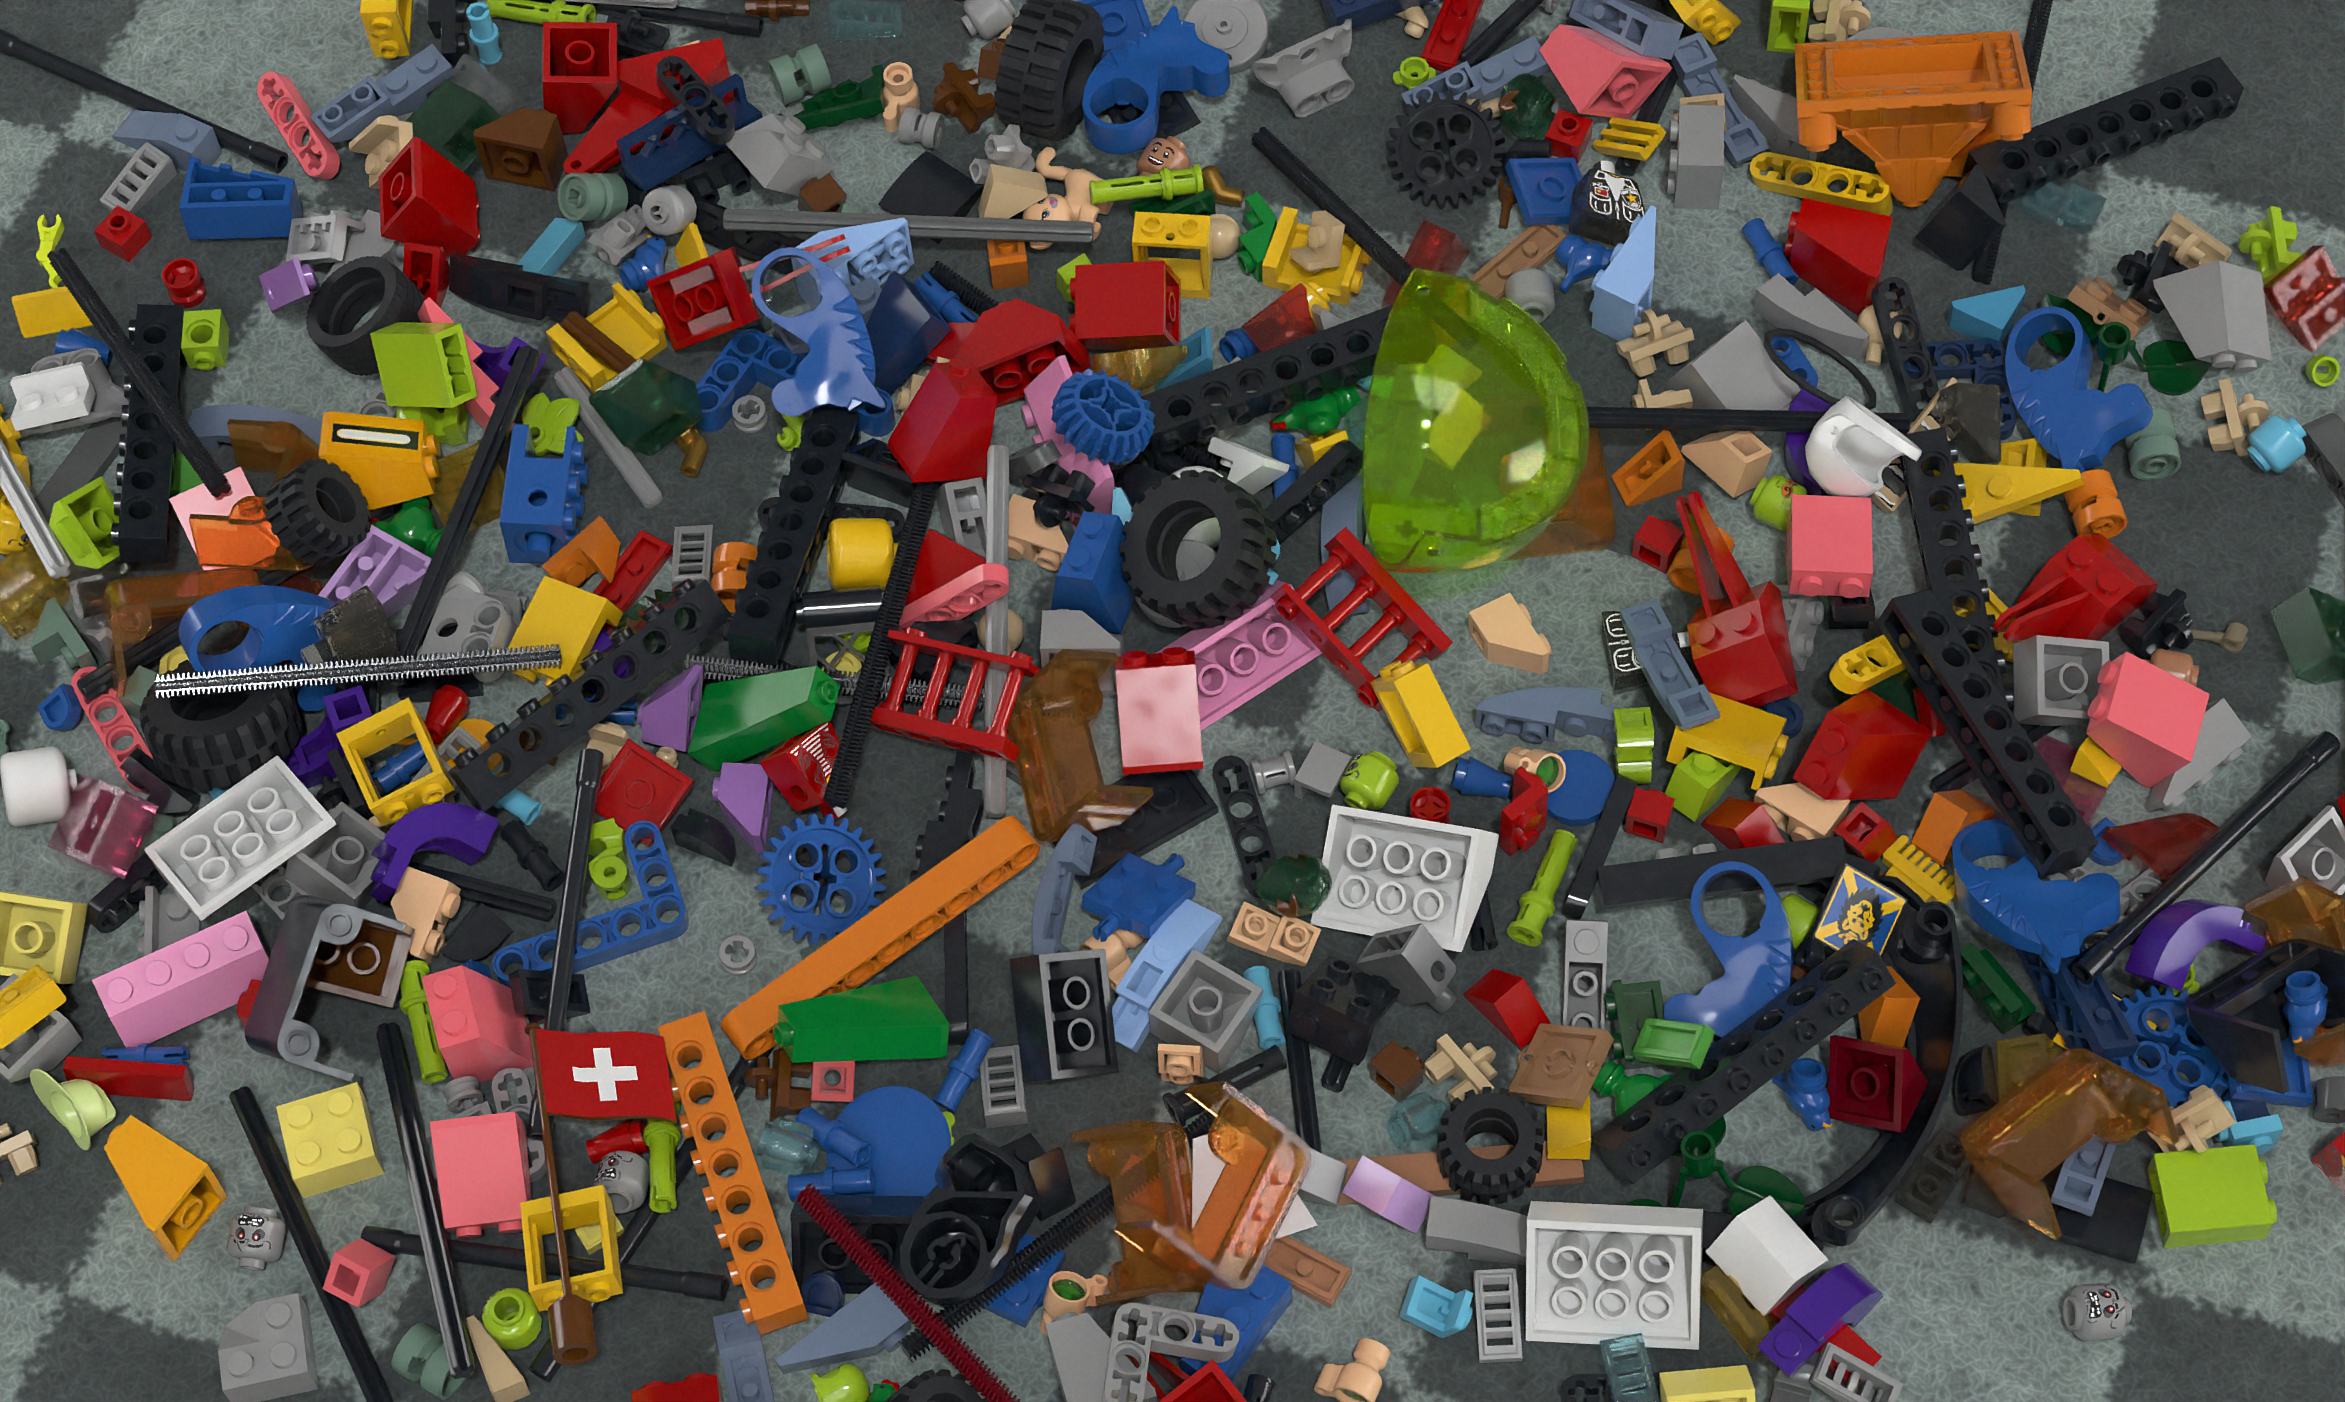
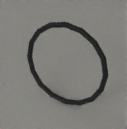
(1827, 350)

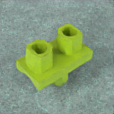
(2268, 243)

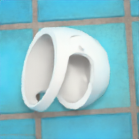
(1853, 448)

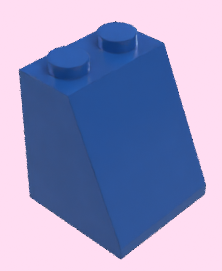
(1092, 573)

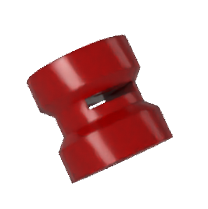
(184, 283)
(1430, 805)

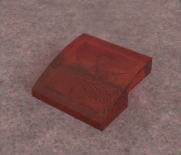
(2309, 298)

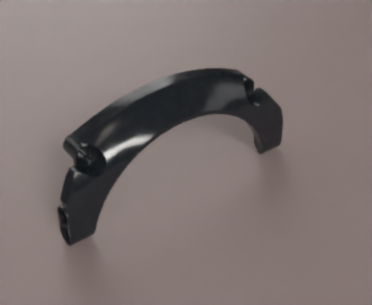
(1933, 969)

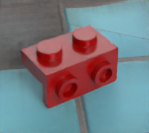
(1525, 815)

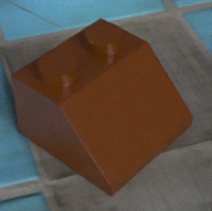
(523, 149)

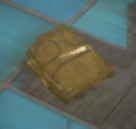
(1140, 366)
(450, 480)
(25, 590)

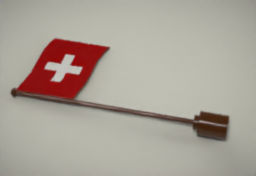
(592, 1080)

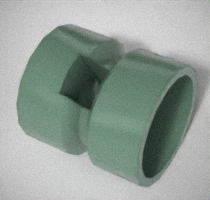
(811, 68)
(592, 196)
(2154, 449)
(423, 1359)

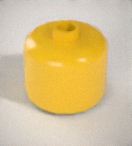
(859, 552)

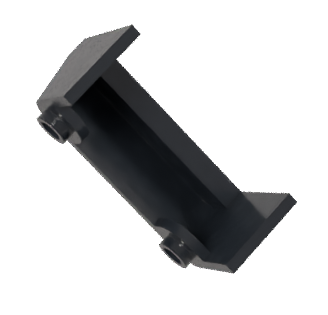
(304, 927)
(2244, 1013)

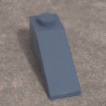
(1630, 25)
(172, 134)
(854, 1332)

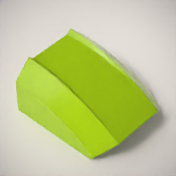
(85, 523)

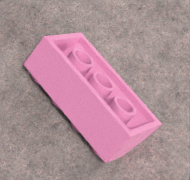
(1038, 413)
(1244, 655)
(183, 981)

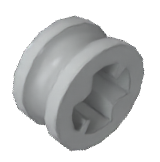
(755, 421)
(730, 945)
(463, 1094)

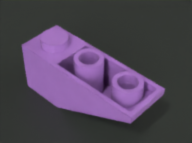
(289, 285)

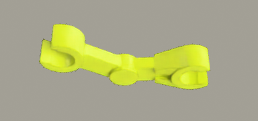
(49, 239)

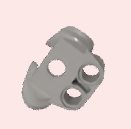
(1312, 81)
(108, 395)
(480, 621)

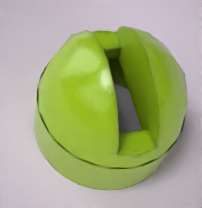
(2322, 378)

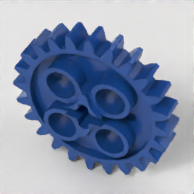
(784, 873)
(2169, 1049)

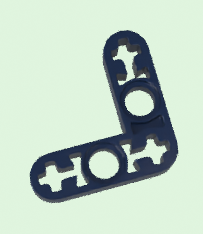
(1980, 371)

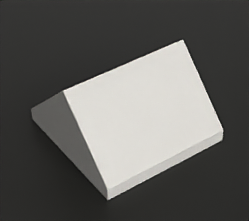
(1766, 1254)

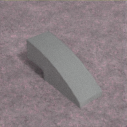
(1810, 315)
(1478, 1230)

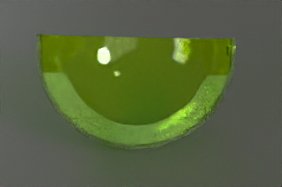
(1466, 430)

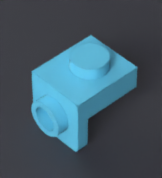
(2259, 1131)
(1436, 1307)

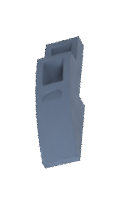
(1484, 79)
(392, 95)
(1542, 710)

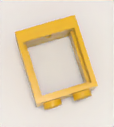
(388, 26)
(1187, 233)
(1419, 714)
(380, 732)
(577, 1210)

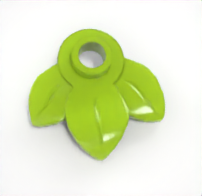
(550, 422)

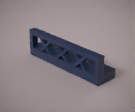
(686, 145)
(2094, 1008)

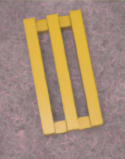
(1632, 133)

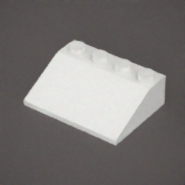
(239, 838)
(1403, 874)
(1613, 1273)

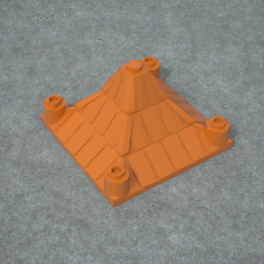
(1912, 100)

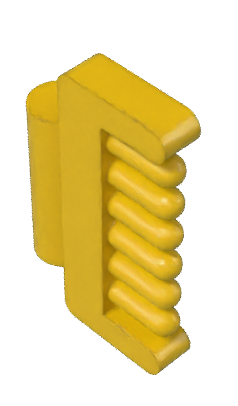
(1914, 877)

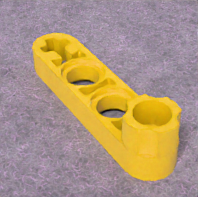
(1871, 197)
(1868, 673)

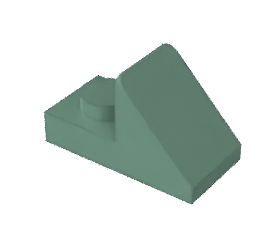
(58, 636)

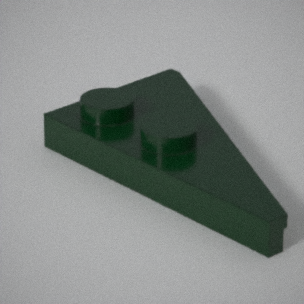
(845, 102)

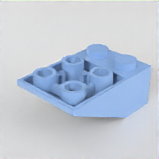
(874, 252)
(1627, 283)

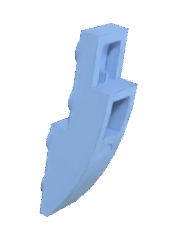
(1154, 968)

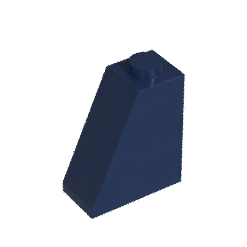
(902, 331)

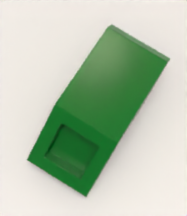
(1254, 244)

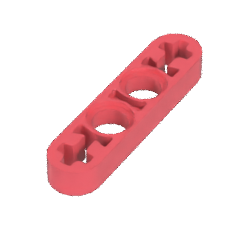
(293, 131)
(959, 596)
(111, 730)

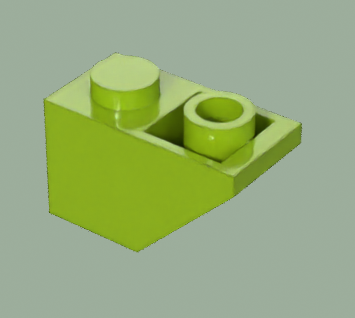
(1700, 783)

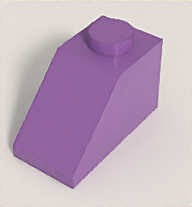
(673, 710)
(745, 800)

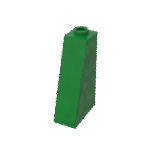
(760, 712)
(864, 1024)

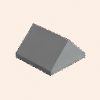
(2313, 854)

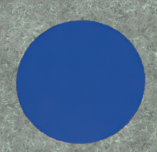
(905, 1137)

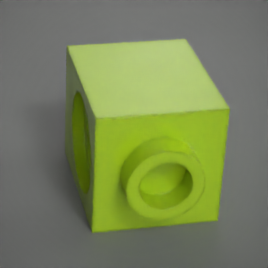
(205, 339)

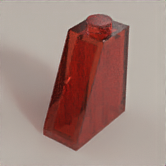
(1434, 251)

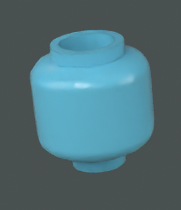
(2276, 444)

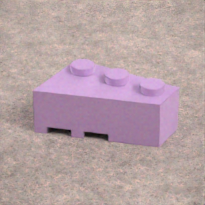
(385, 566)

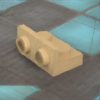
(382, 143)

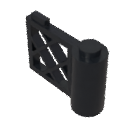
(838, 615)

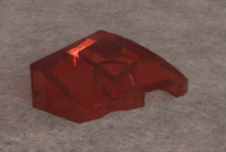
(1282, 321)
(2162, 841)

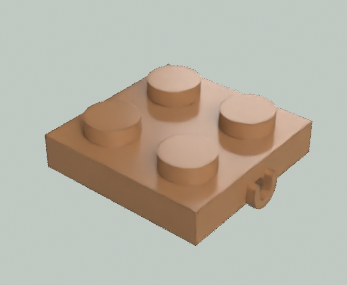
(2097, 297)
(1560, 1065)

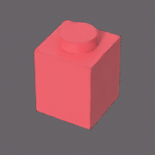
(358, 1272)

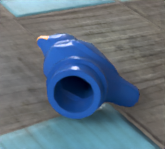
(1581, 259)
(645, 265)
(2304, 1004)
(1807, 1092)

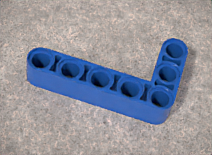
(763, 367)
(609, 924)

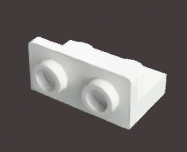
(51, 396)

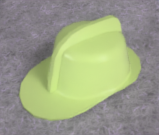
(75, 1104)

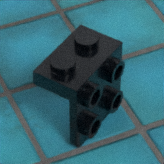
(1340, 1008)

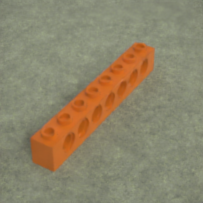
(782, 1302)

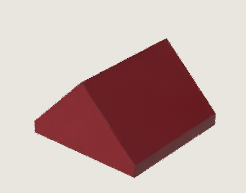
(1873, 1083)

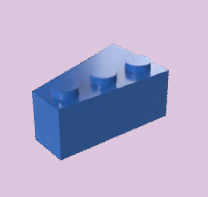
(237, 204)
(1250, 1310)

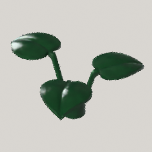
(2169, 362)
(1754, 1182)

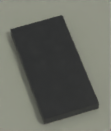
(1174, 808)

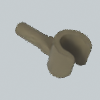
(2232, 640)

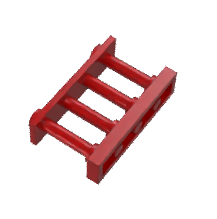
(1372, 583)
(960, 731)

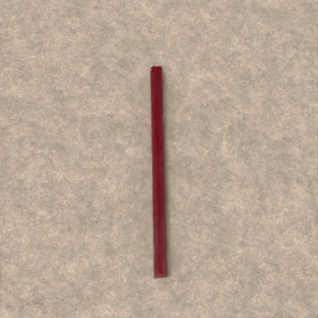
(906, 1300)

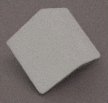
(1321, 771)

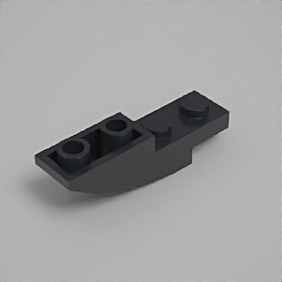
(446, 22)
(515, 291)
(957, 819)

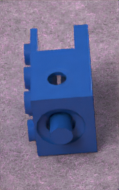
(541, 498)

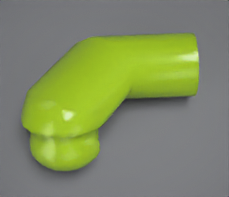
(792, 433)

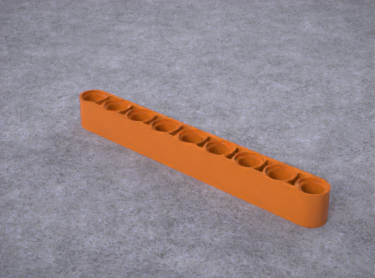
(886, 931)

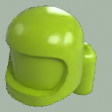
(841, 1384)

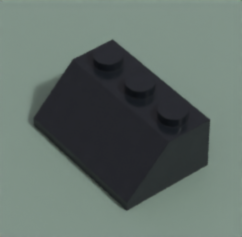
(1064, 1015)
(878, 1219)

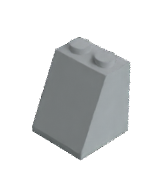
(2219, 314)
(1736, 376)
(1080, 1359)

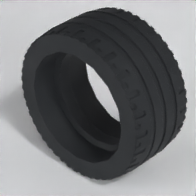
(346, 297)

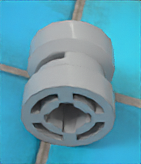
(921, 127)

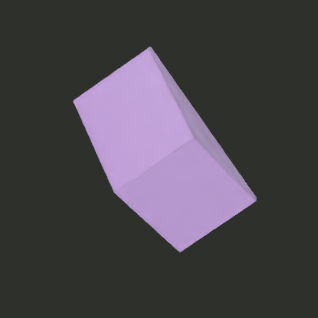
(1388, 1194)

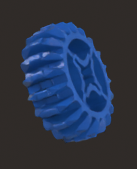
(1102, 417)

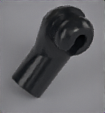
(1528, 149)

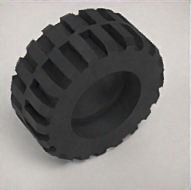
(1047, 67)
(1163, 522)
(218, 736)

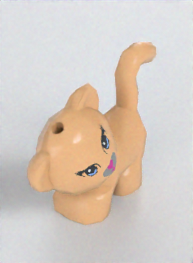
(1072, 207)

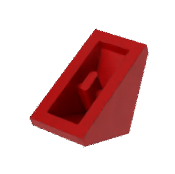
(427, 269)
(1742, 825)
(1508, 1006)

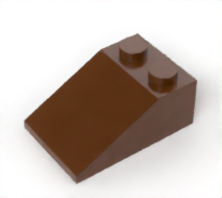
(366, 967)

